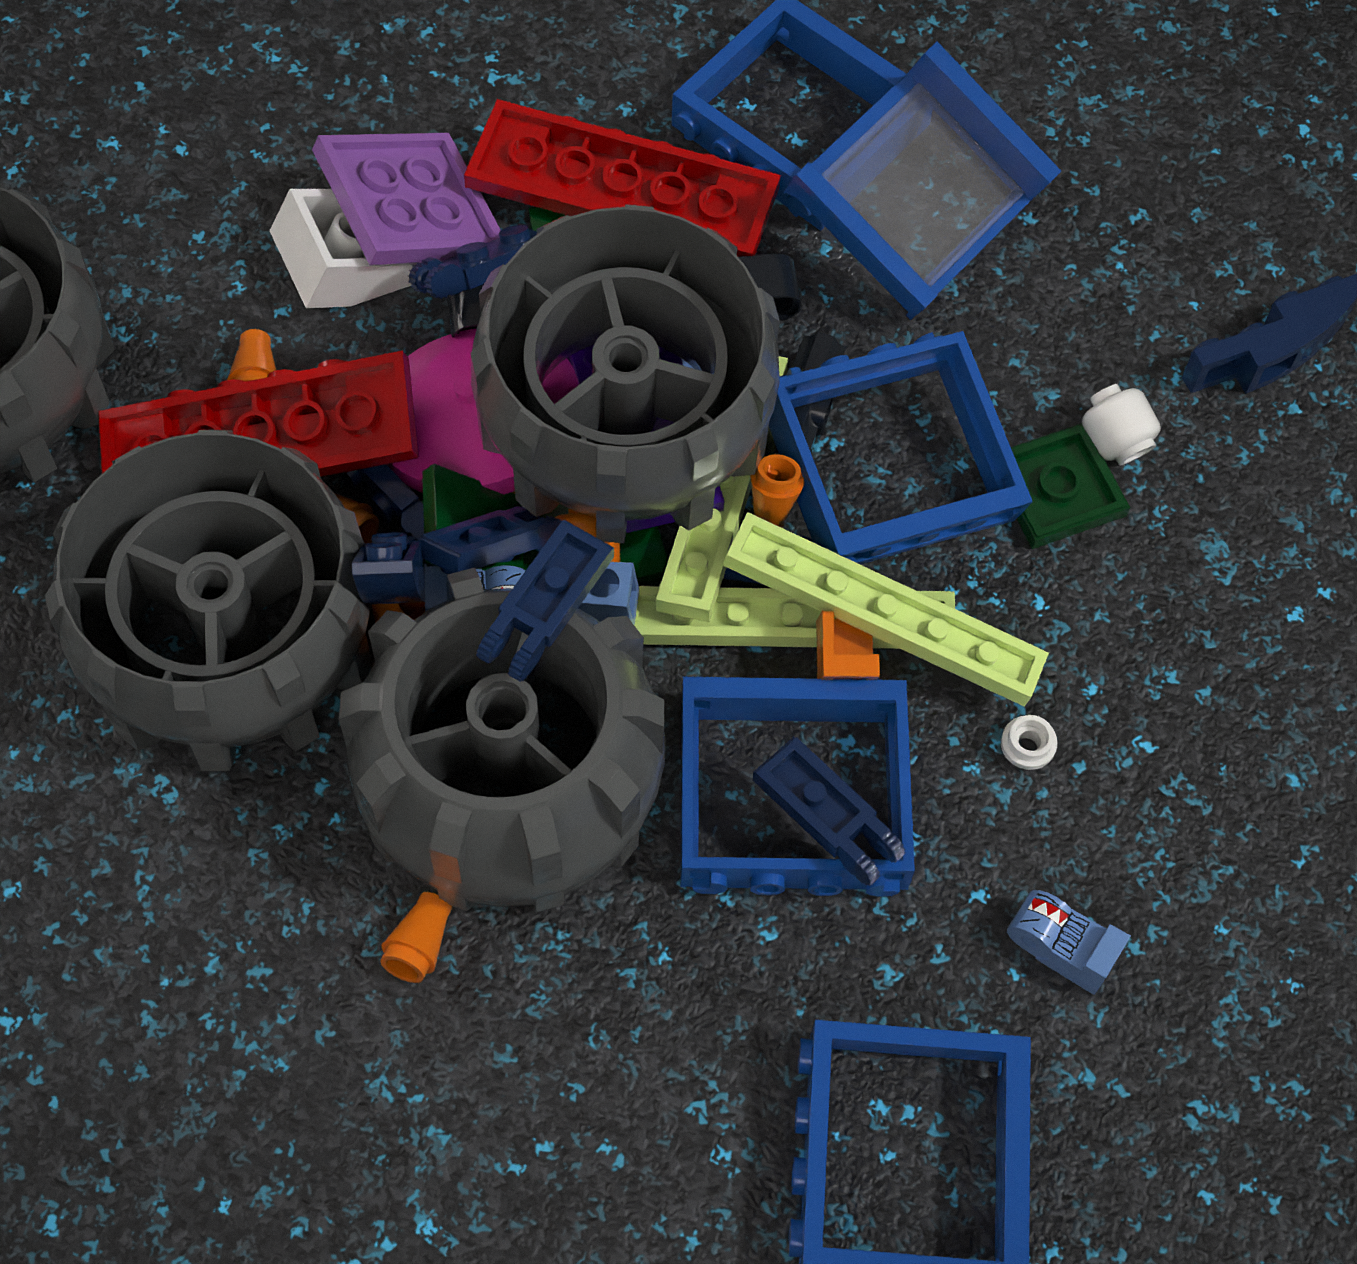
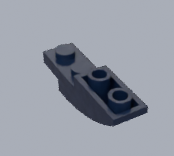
(1290, 336)
(390, 570)

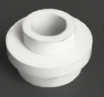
(1033, 728)

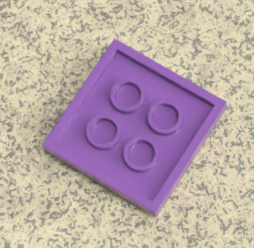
(404, 195)

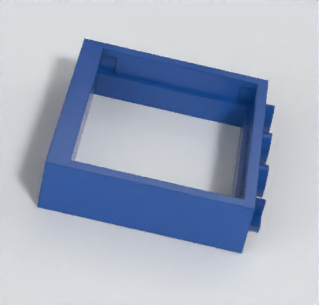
(813, 40)
(978, 419)
(795, 701)
(1012, 1133)

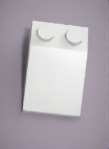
(326, 255)

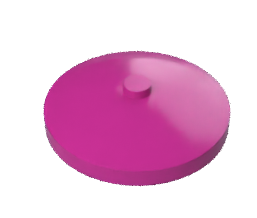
(448, 414)

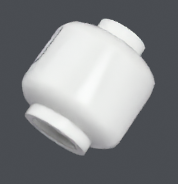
(1121, 424)

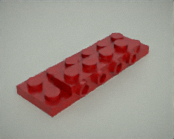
(587, 167)
(334, 414)

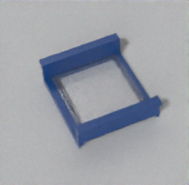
(924, 179)

